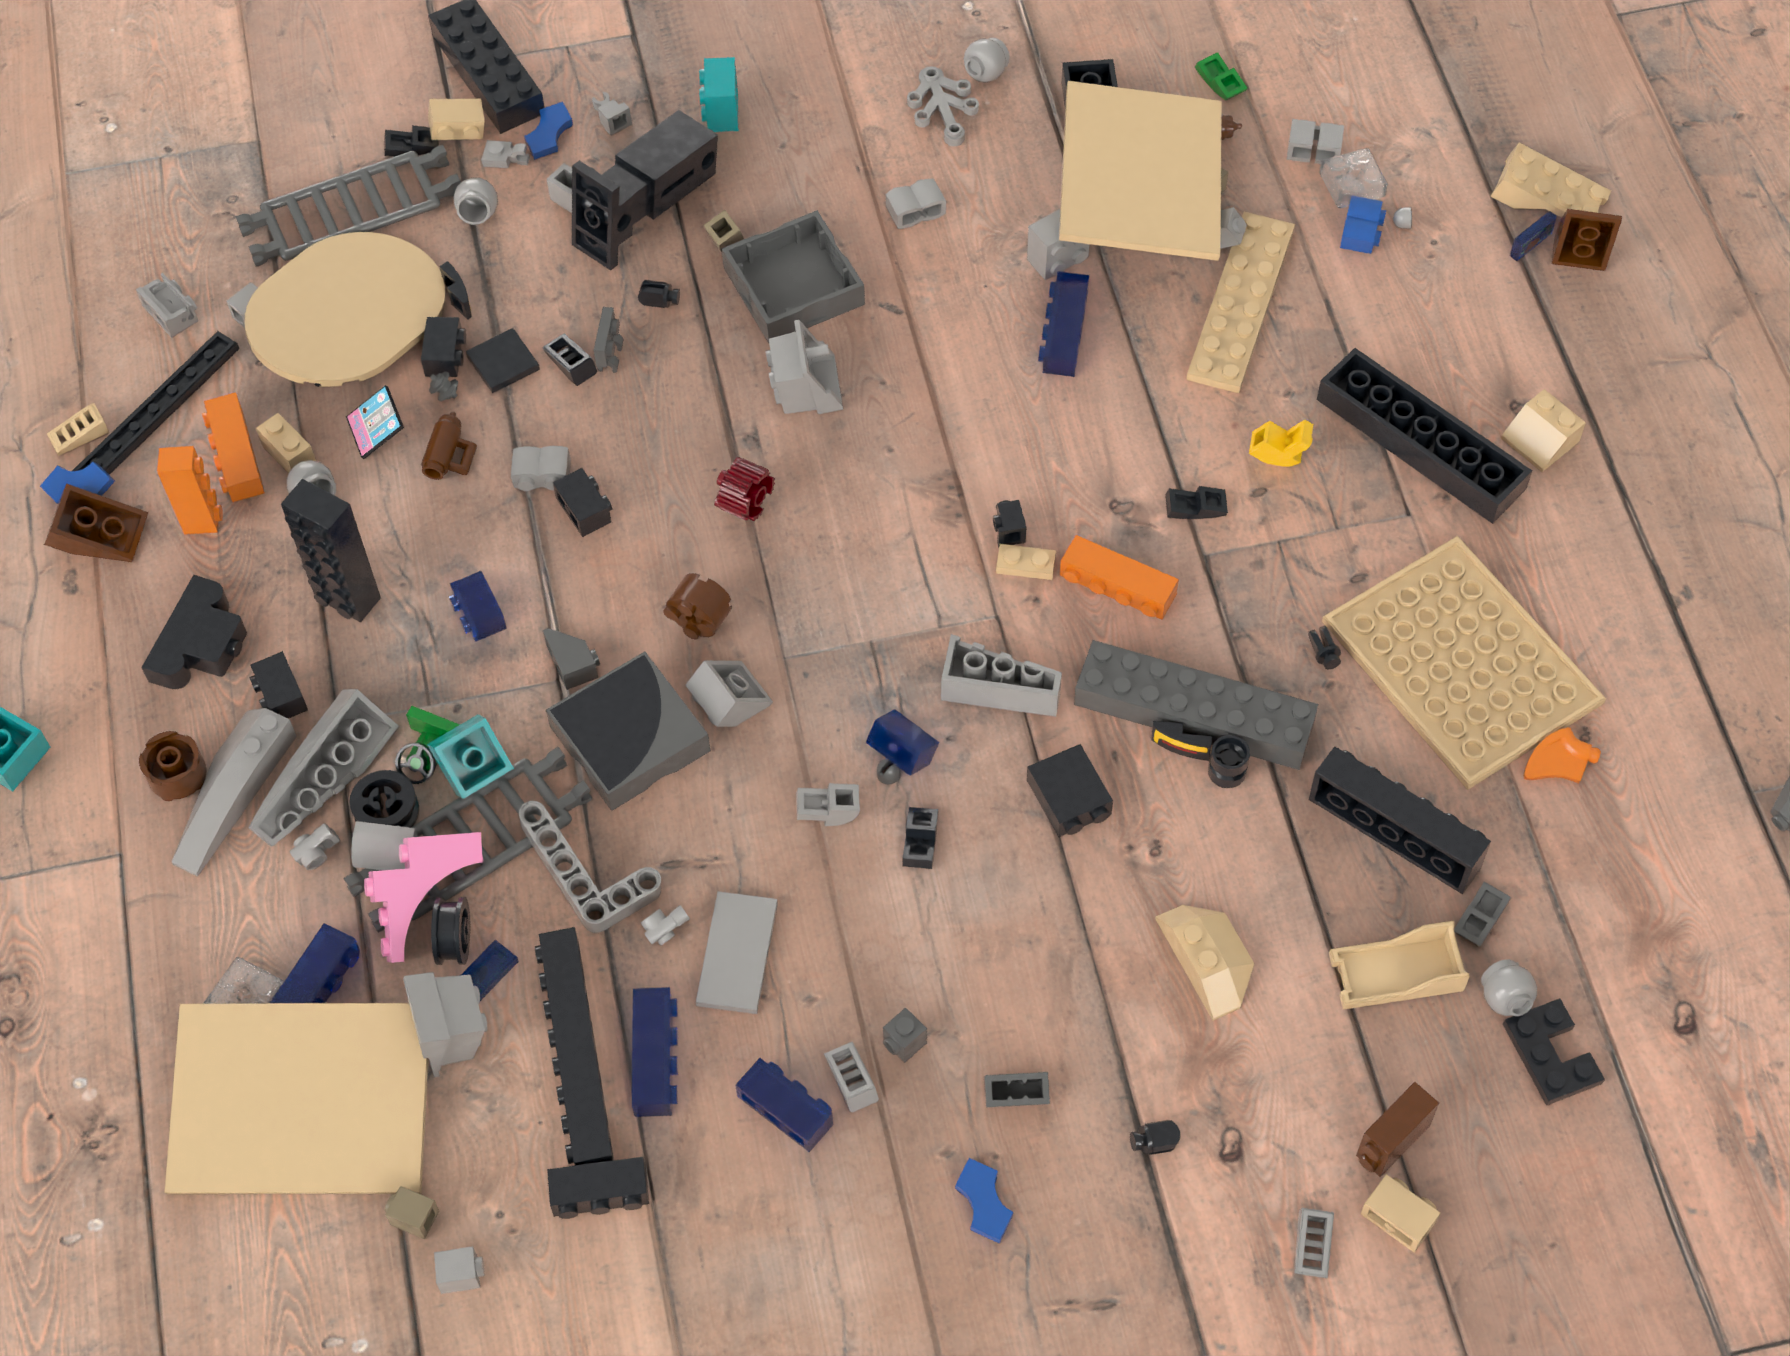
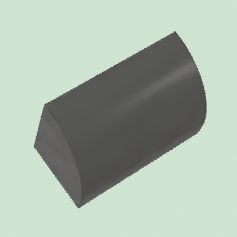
(1016, 1089)

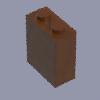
(1397, 1129)

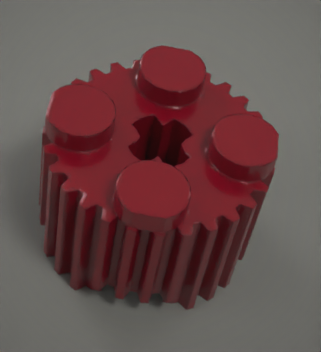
(743, 489)

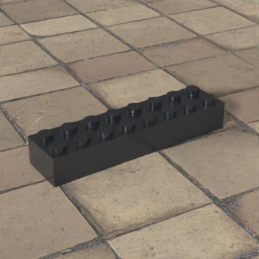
(1424, 435)

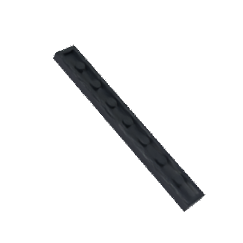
(161, 403)

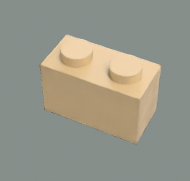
(456, 119)
(284, 442)
(1400, 1212)

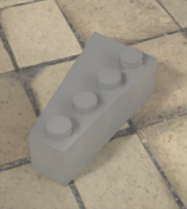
(998, 680)

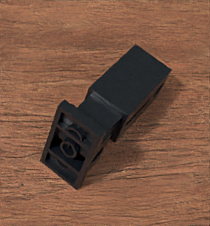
(644, 181)

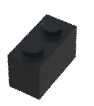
(443, 346)
(583, 502)
(278, 686)

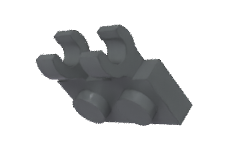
(606, 340)

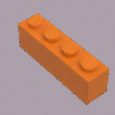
(233, 447)
(189, 490)
(1118, 577)

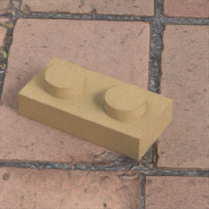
(1025, 561)

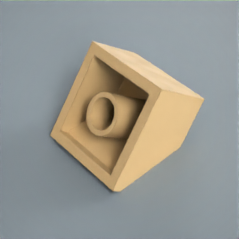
(1544, 430)

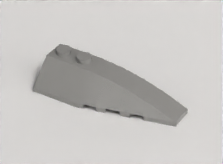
(326, 761)
(232, 783)

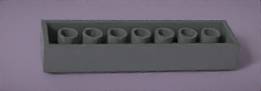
(1207, 704)

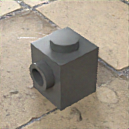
(904, 1035)

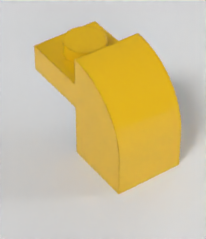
(1281, 446)

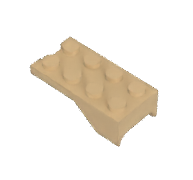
(1542, 183)
(1402, 968)

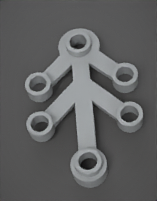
(933, 80)

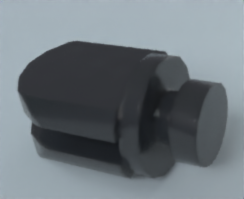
(658, 294)
(1325, 655)
(1156, 1137)

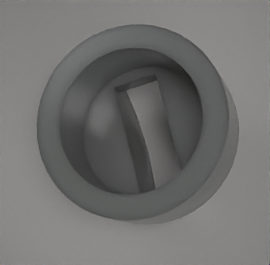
(892, 773)

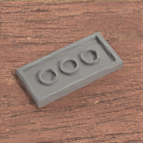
(736, 952)

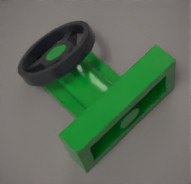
(420, 757)

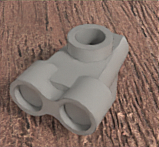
(310, 848)
(660, 927)

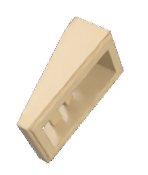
(83, 418)

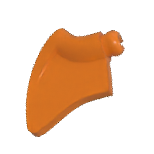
(1560, 757)

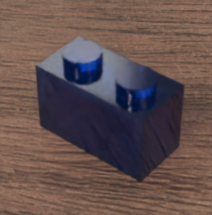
(477, 605)
(902, 742)

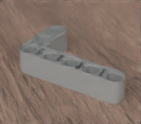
(577, 875)

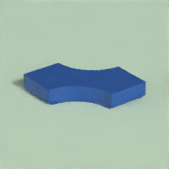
(553, 123)
(91, 479)
(989, 1214)

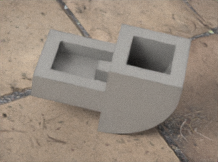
(832, 805)

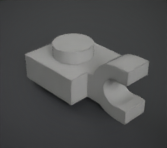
(502, 153)

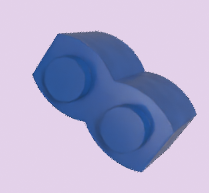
(1361, 225)

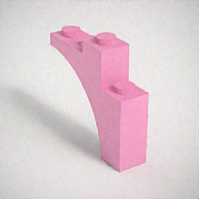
(401, 890)

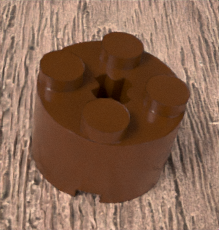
(698, 606)
(172, 765)

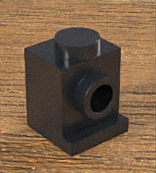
(1009, 523)

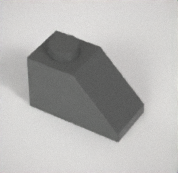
(572, 658)

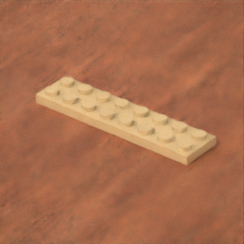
(1240, 304)

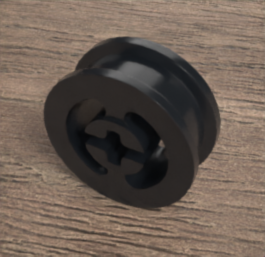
(400, 803)
(450, 930)

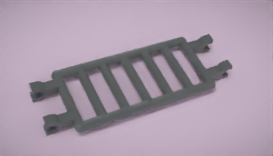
(437, 157)
(551, 763)

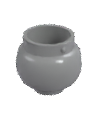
(986, 59)
(475, 200)
(313, 472)
(1509, 988)

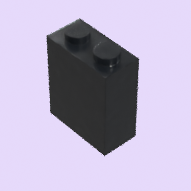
(1069, 791)

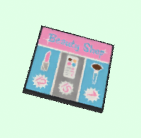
(375, 422)

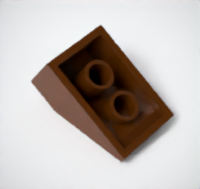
(1585, 239)
(95, 526)

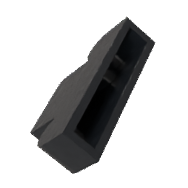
(196, 636)

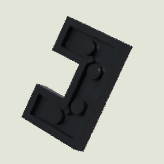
(1531, 1038)

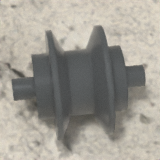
(443, 386)

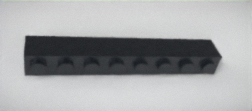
(575, 1048)

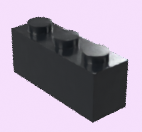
(598, 1187)

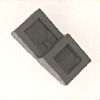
(1482, 914)

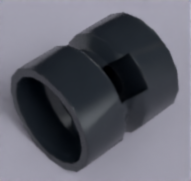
(1228, 761)

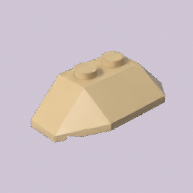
(1209, 955)

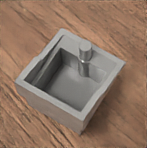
(803, 372)
(446, 1017)

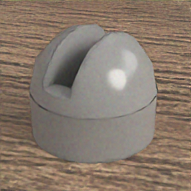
(1403, 218)

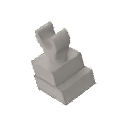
(612, 115)

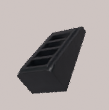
(572, 360)

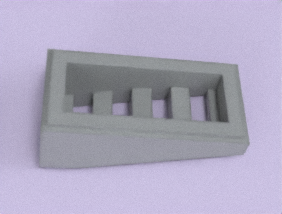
(859, 1094)
(1316, 1216)

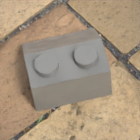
(727, 692)

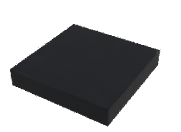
(502, 360)

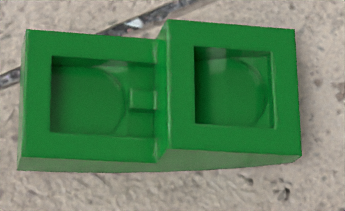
(1219, 78)

